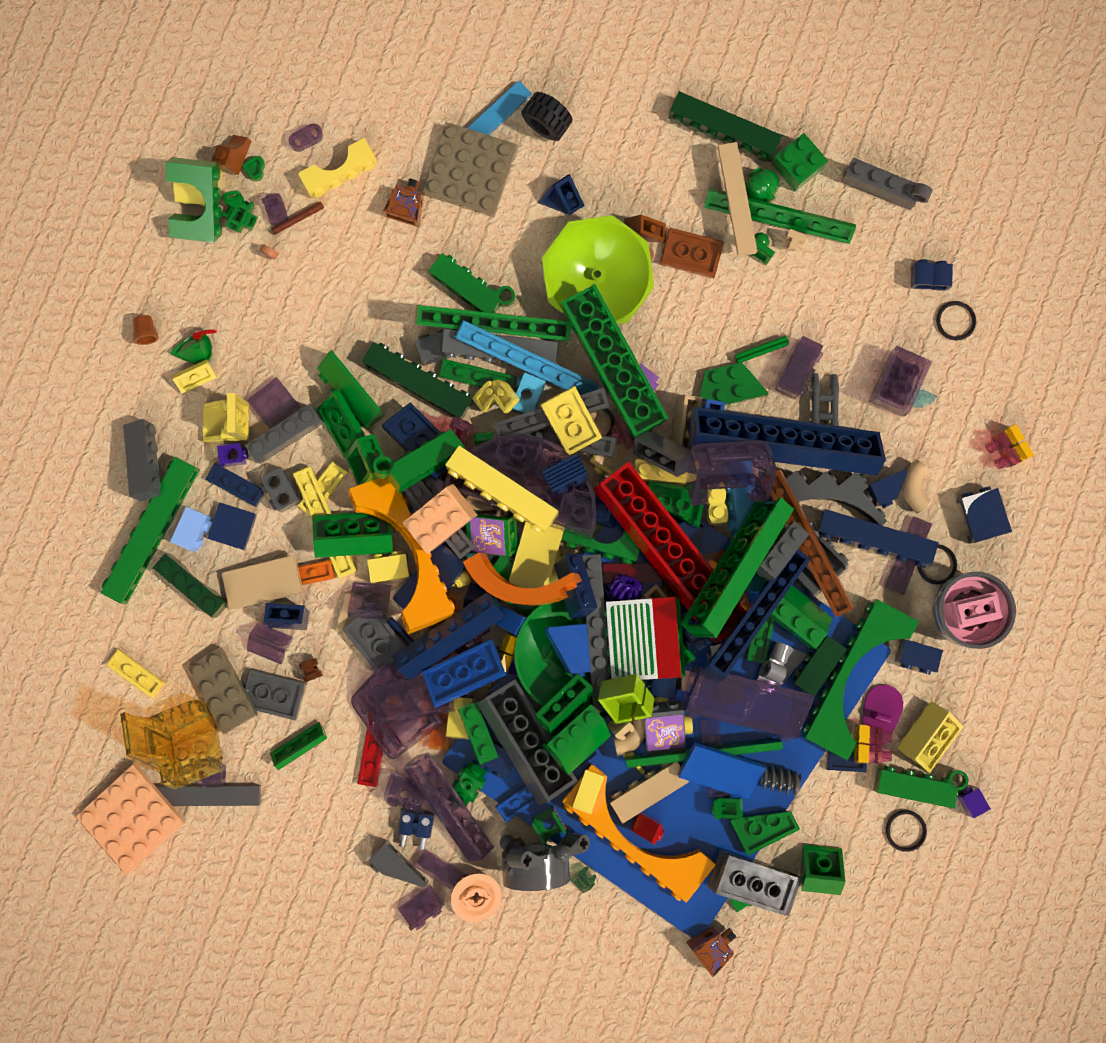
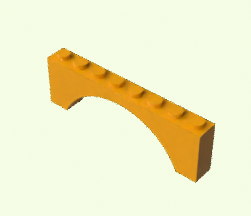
(430, 598)
(679, 872)

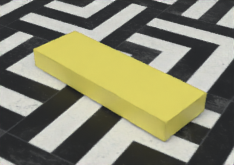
(328, 482)
(135, 673)

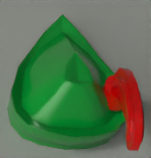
(195, 348)

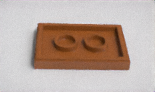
(691, 253)

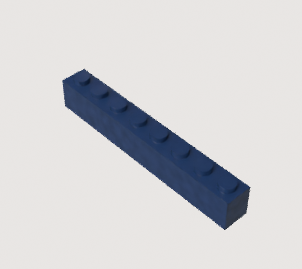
(754, 618)

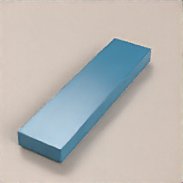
(501, 109)

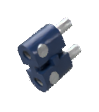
(416, 824)

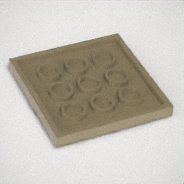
(470, 169)

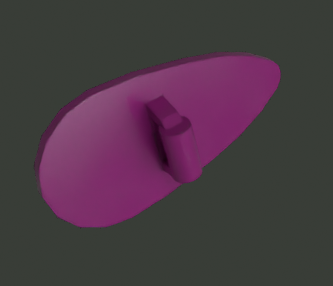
(882, 708)

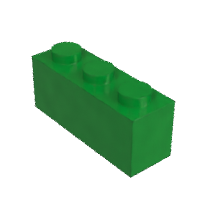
(564, 704)

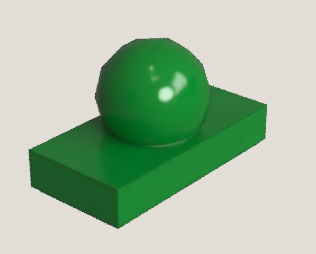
(763, 253)

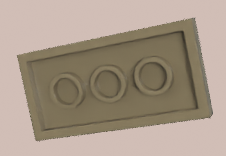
(222, 690)

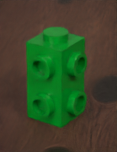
(470, 780)

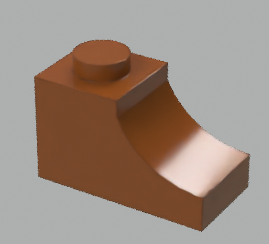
(232, 155)

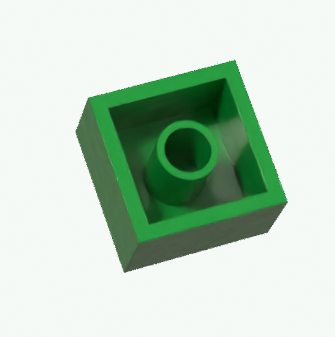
(799, 162)

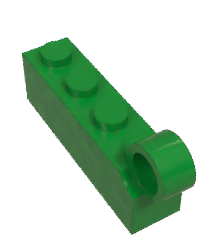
(467, 287)
(418, 463)
(918, 788)

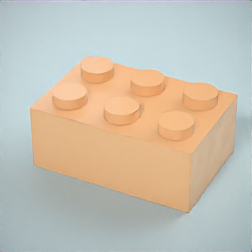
(439, 518)

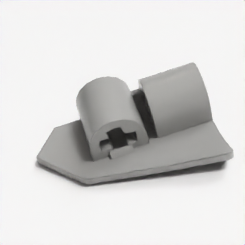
(780, 665)

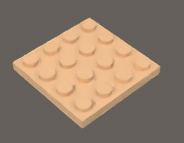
(131, 819)

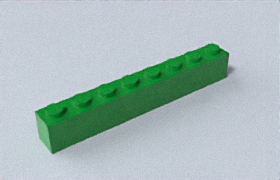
(493, 322)
(150, 531)

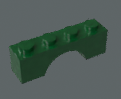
(200, 594)

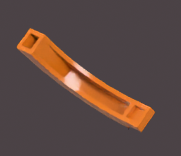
(492, 582)

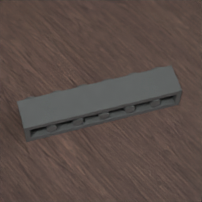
(451, 346)

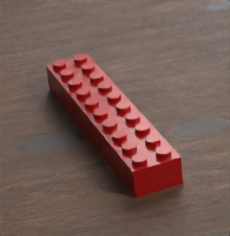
(660, 538)

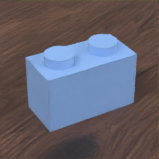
(191, 529)

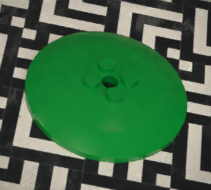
(535, 658)

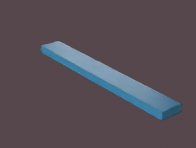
(523, 358)

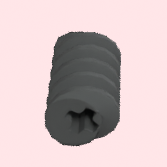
(781, 780)

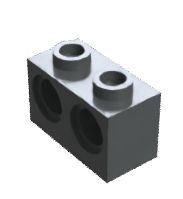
(284, 487)

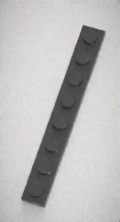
(596, 631)

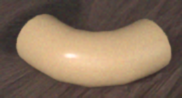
(913, 486)
(632, 739)

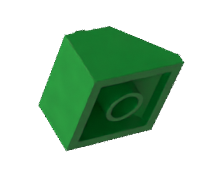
(822, 870)

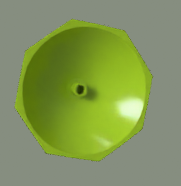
(601, 254)

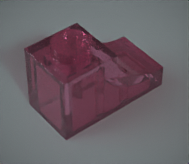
(462, 429)

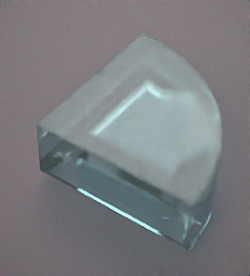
(924, 399)

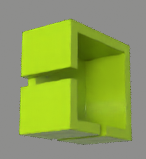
(620, 695)

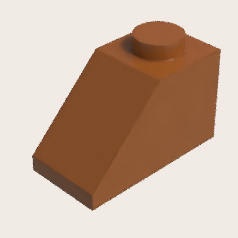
(647, 228)

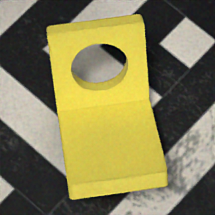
(599, 468)

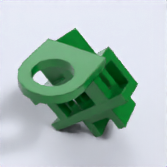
(235, 206)

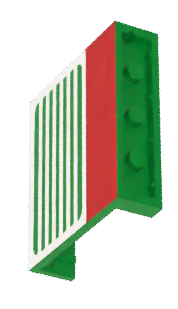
(645, 638)

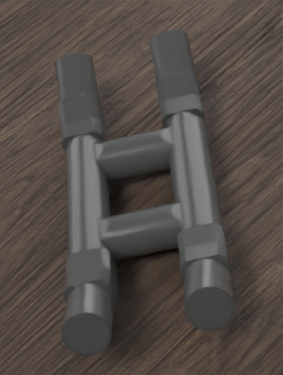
(833, 397)

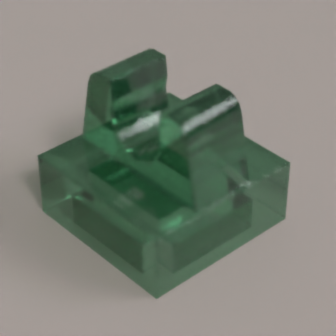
(582, 881)

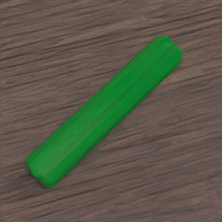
(761, 349)

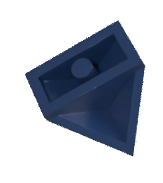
(563, 196)

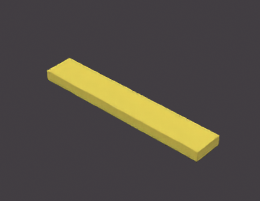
(318, 505)

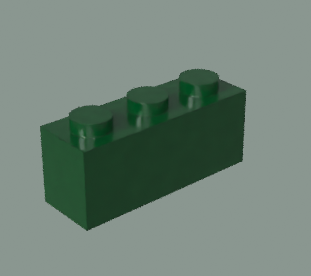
(818, 666)

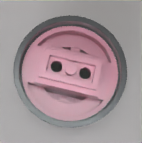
(990, 609)

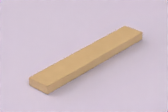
(737, 199)

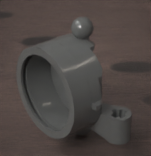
(539, 866)

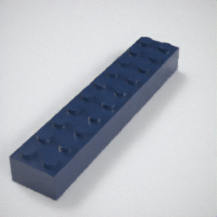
(793, 440)

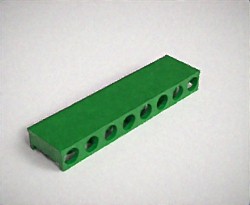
(613, 361)
(738, 567)

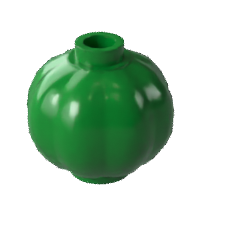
(762, 184)

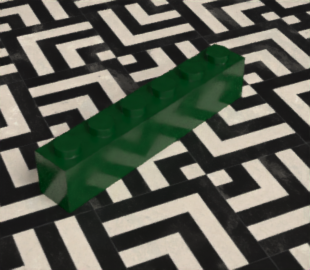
(724, 126)
(417, 381)

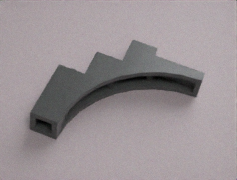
(847, 492)

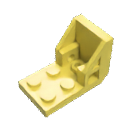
(226, 420)

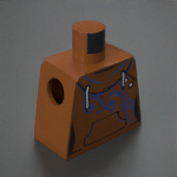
(405, 204)
(712, 948)

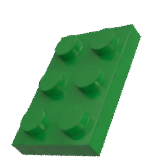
(340, 421)

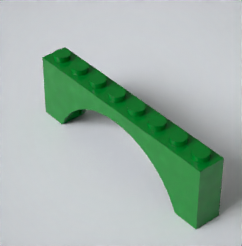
(828, 722)

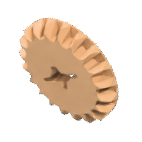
(478, 909)

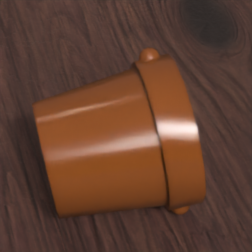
(144, 330)

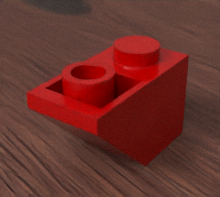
(648, 827)

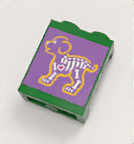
(493, 534)

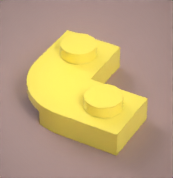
(498, 392)

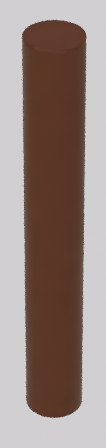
(297, 218)

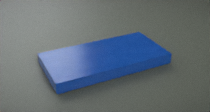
(463, 673)
(721, 770)

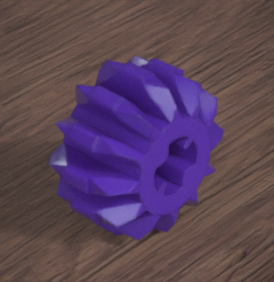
(625, 588)

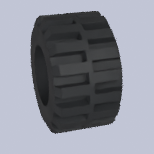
(547, 116)

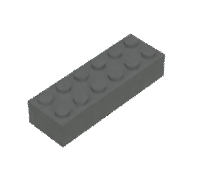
(522, 738)

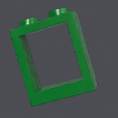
(362, 456)

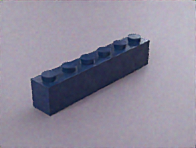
(878, 538)
(448, 636)

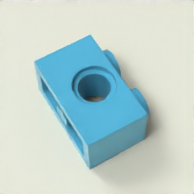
(535, 386)

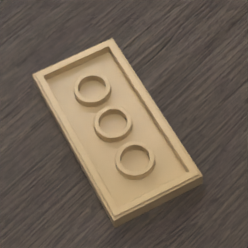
(262, 582)

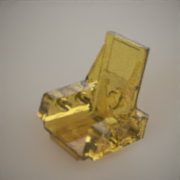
(175, 742)

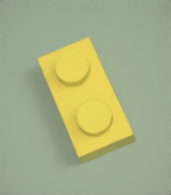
(194, 376)

